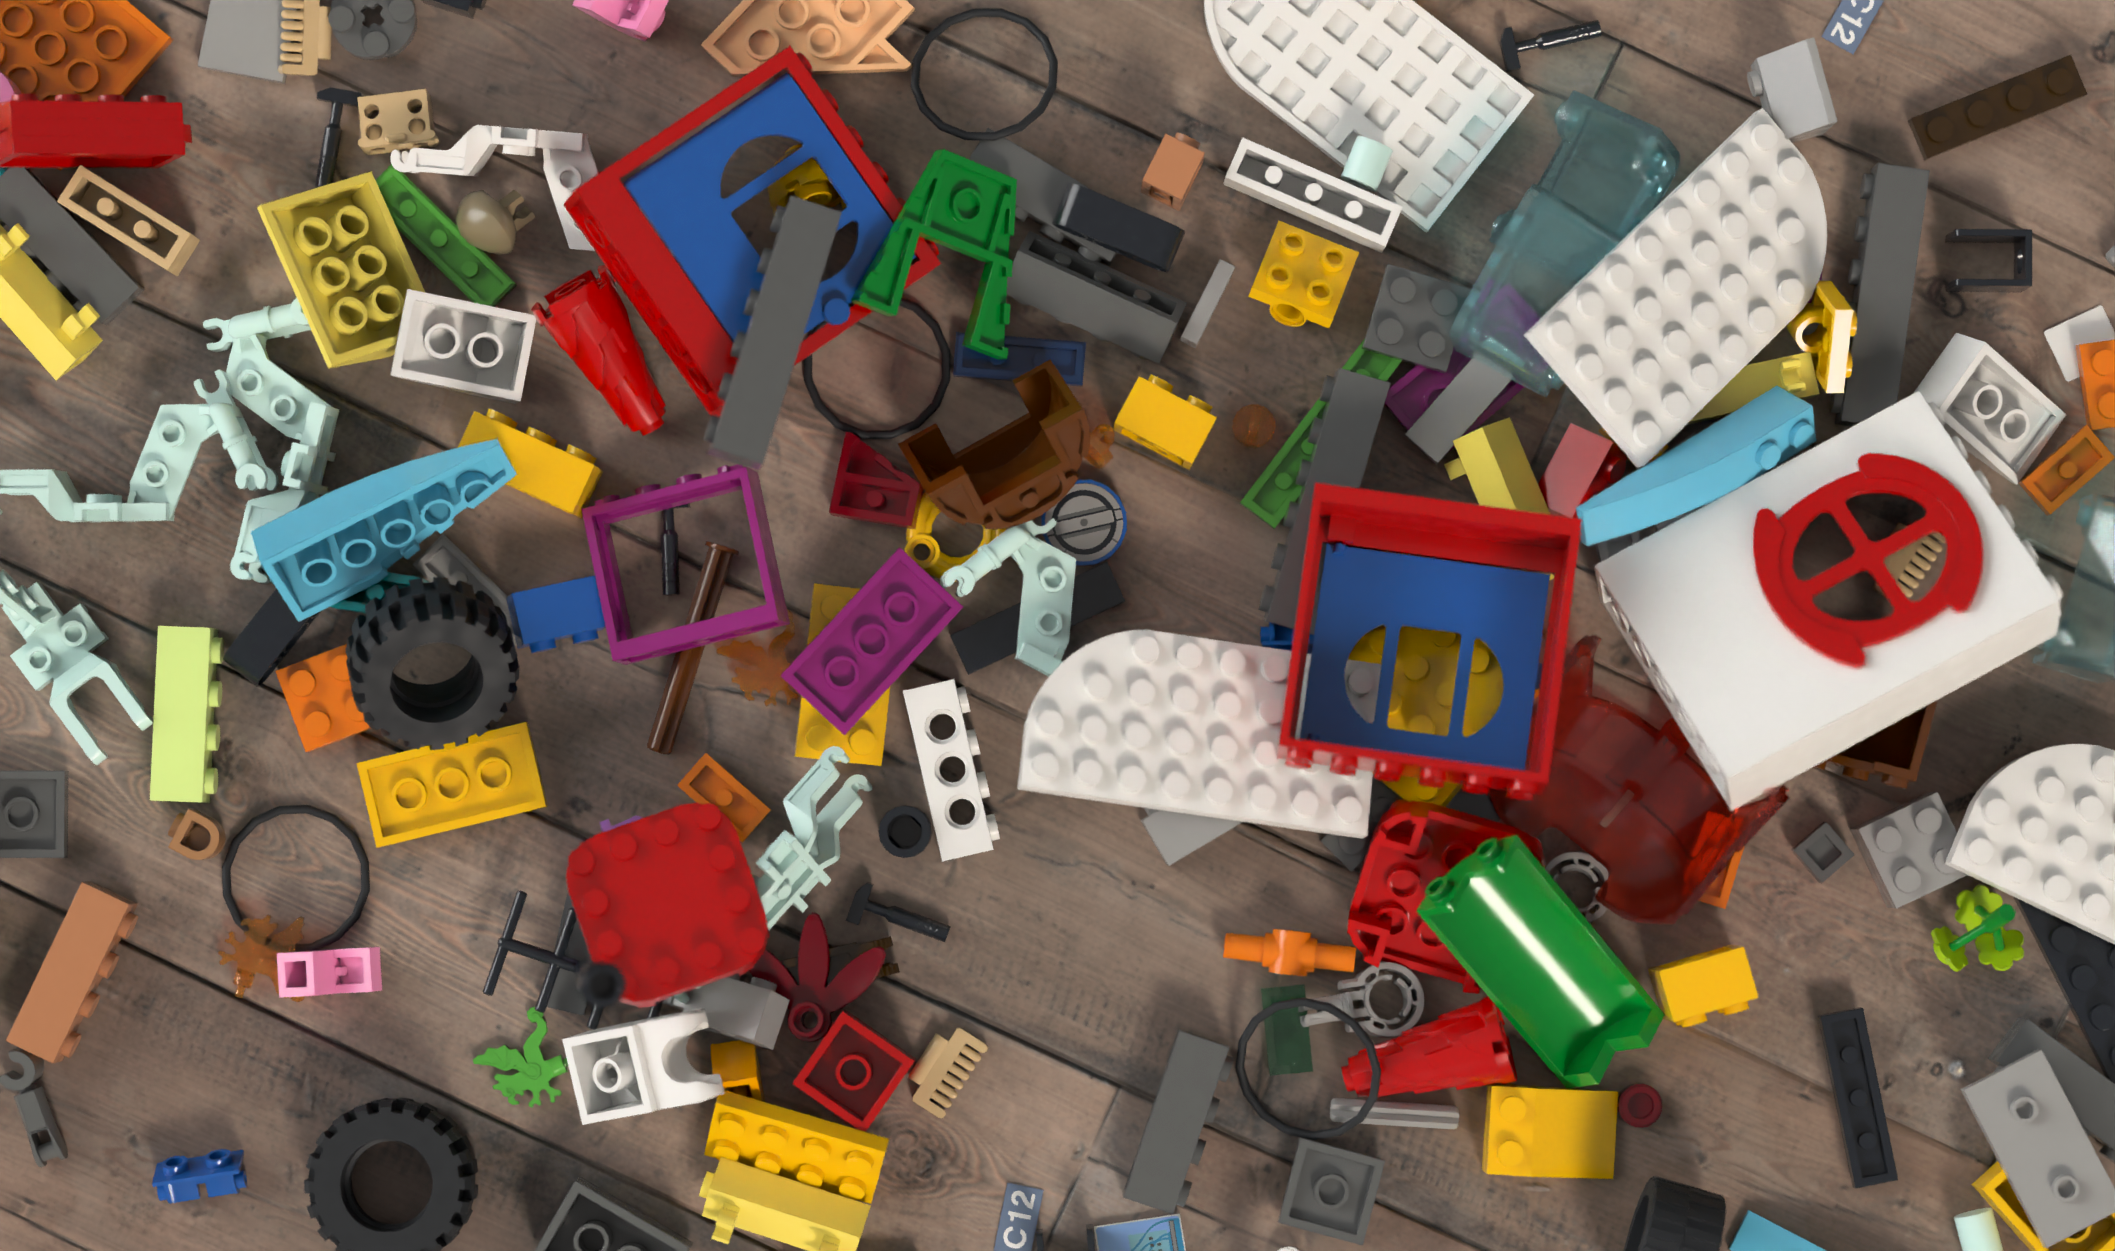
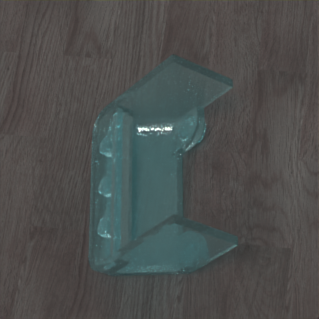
(2088, 621)

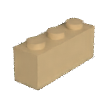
(128, 220)

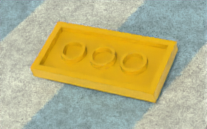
(814, 733)
(453, 786)
(796, 1146)

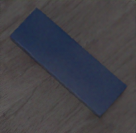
(1022, 357)

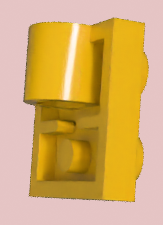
(1302, 276)
(1831, 339)

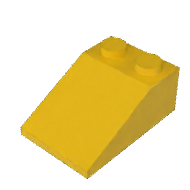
(1549, 1131)

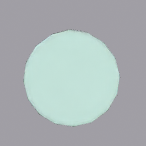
(1366, 163)
(1978, 1230)

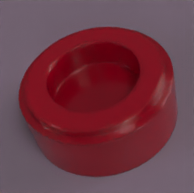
(1639, 1105)

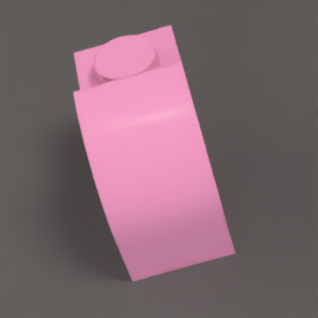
(630, 17)
(329, 971)

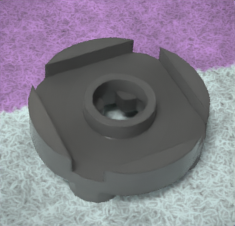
(377, 41)

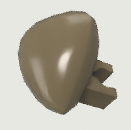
(492, 223)

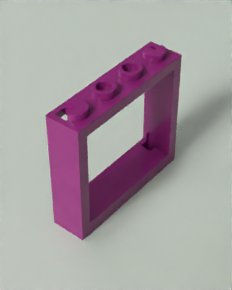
(652, 499)

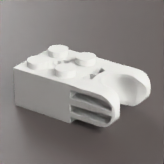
(638, 1067)

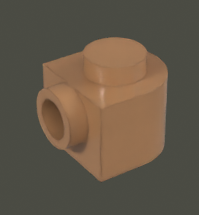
(196, 835)

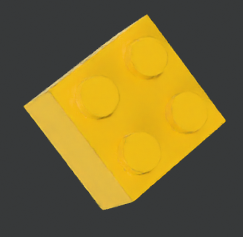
(1165, 421)
(1704, 984)

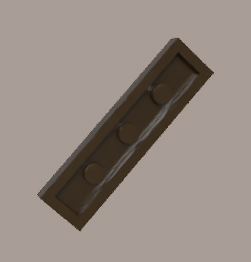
(1997, 107)

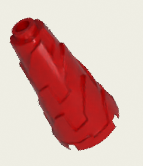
(597, 335)
(1456, 1051)

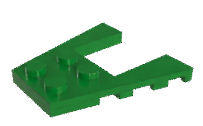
(965, 211)

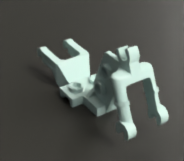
(285, 406)
(161, 467)
(1045, 590)
(61, 651)
(797, 862)

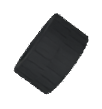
(1676, 1218)

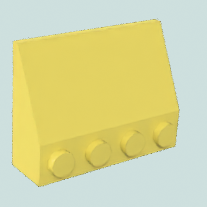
(344, 266)

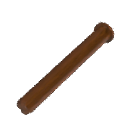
(687, 662)

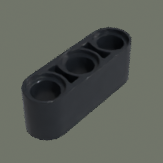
(1118, 227)
(266, 640)

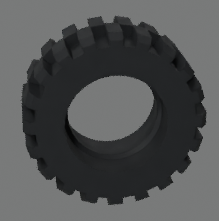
(441, 710)
(398, 1121)

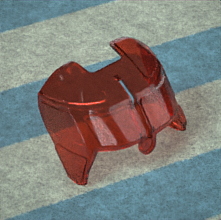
(1672, 831)

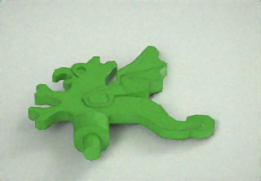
(534, 1070)

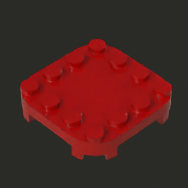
(1405, 854)
(668, 902)

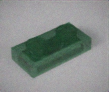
(1286, 1039)

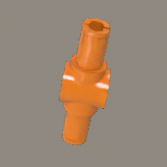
(1289, 952)

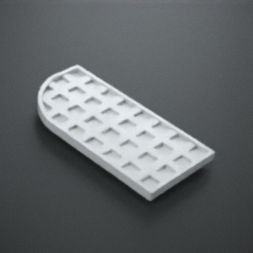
(1376, 75)
(1691, 290)
(1188, 733)
(2047, 834)

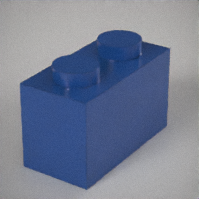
(556, 613)

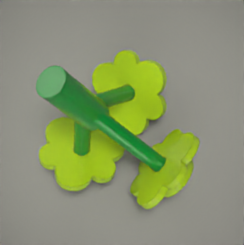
(1980, 913)

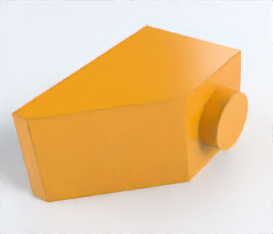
(738, 1068)

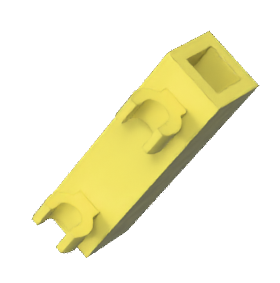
(40, 312)
(1790, 373)
(1498, 469)
(780, 1209)

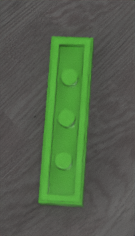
(441, 241)

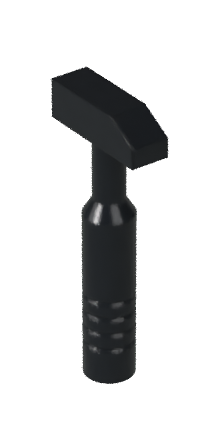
(1545, 41)
(332, 132)
(670, 553)
(895, 915)

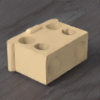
(396, 124)

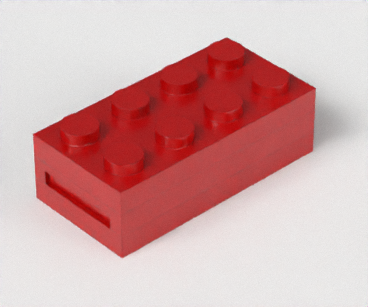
(91, 132)

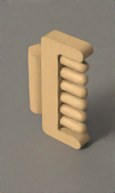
(313, 37)
(1901, 560)
(935, 1064)

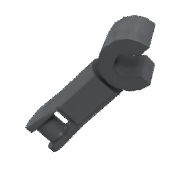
(34, 1106)

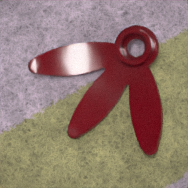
(813, 969)

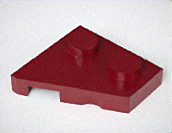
(873, 488)

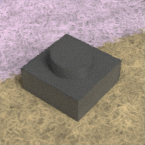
(1822, 852)

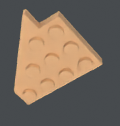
(829, 33)

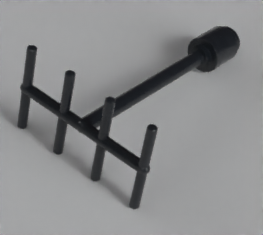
(597, 981)

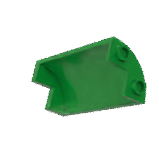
(1540, 961)

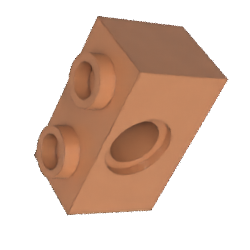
(1173, 170)

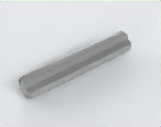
(1397, 1113)

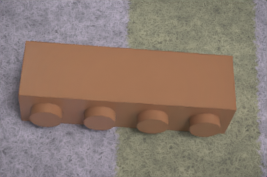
(73, 972)

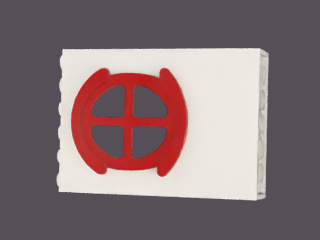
(1768, 676)

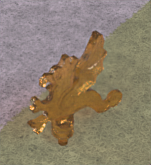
(769, 674)
(256, 957)

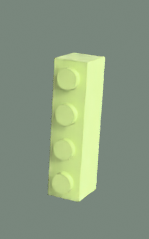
(185, 714)

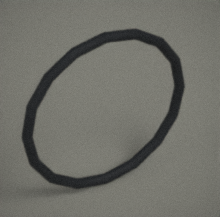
(984, 136)
(887, 434)
(299, 809)
(1353, 1023)

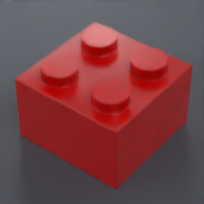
(854, 1071)

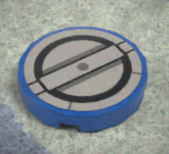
(1088, 523)

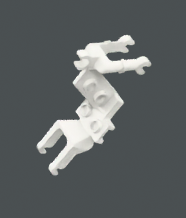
(565, 154)

